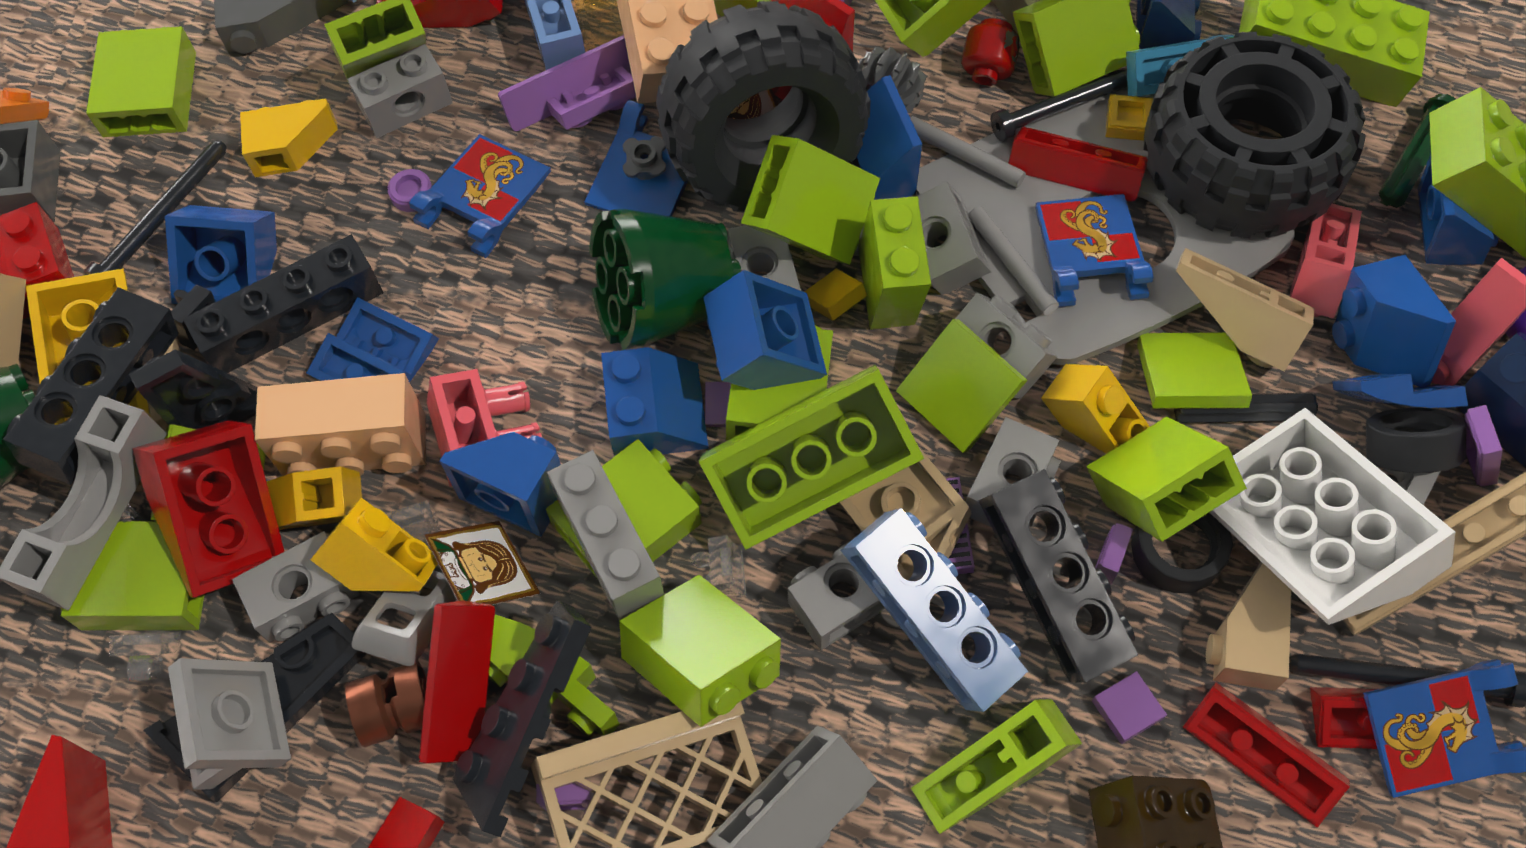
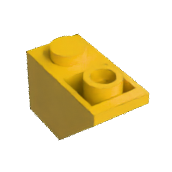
(285, 135)
(1093, 406)
(314, 496)
(374, 553)

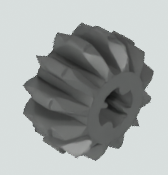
(904, 73)

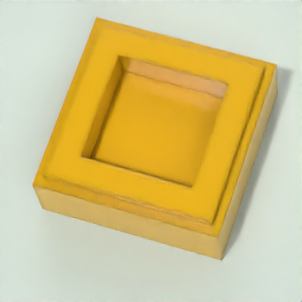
(1127, 116)
(835, 294)

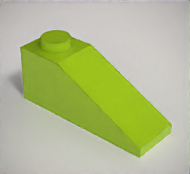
(996, 764)

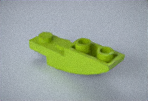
(587, 711)

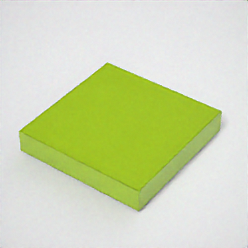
(1193, 370)
(961, 385)

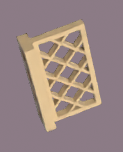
(635, 745)

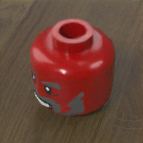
(990, 51)

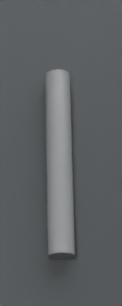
(968, 153)
(1013, 261)

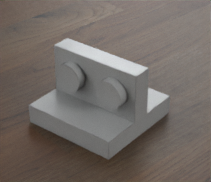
(227, 718)

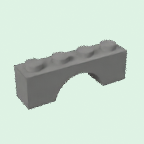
(60, 553)

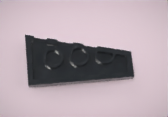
(304, 673)
(519, 716)

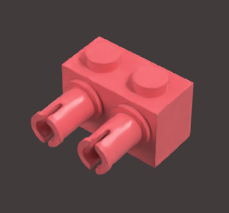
(464, 409)

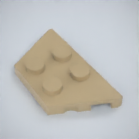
(923, 493)

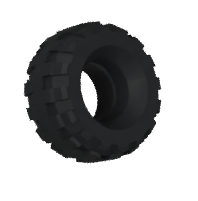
(738, 59)
(1243, 179)

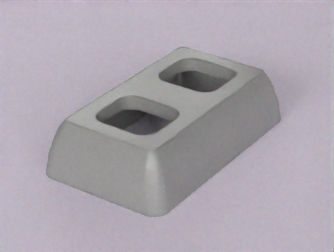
(405, 644)

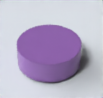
(405, 185)

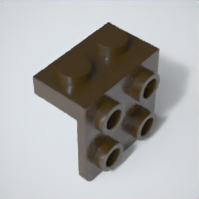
(1155, 813)

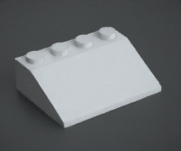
(1332, 521)

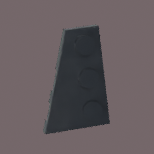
(193, 392)

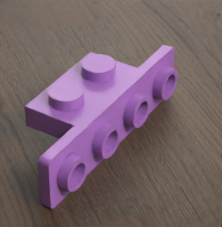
(573, 89)

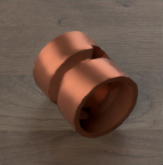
(388, 704)

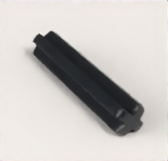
(1262, 408)

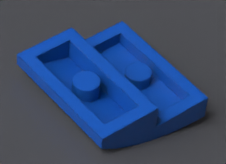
(372, 345)
(1399, 390)

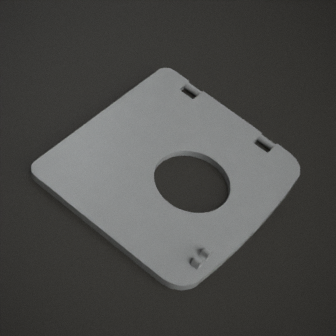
(1103, 310)

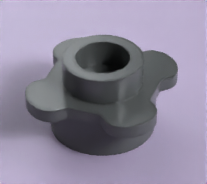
(644, 168)

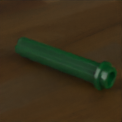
(1412, 159)

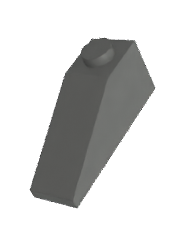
(262, 23)

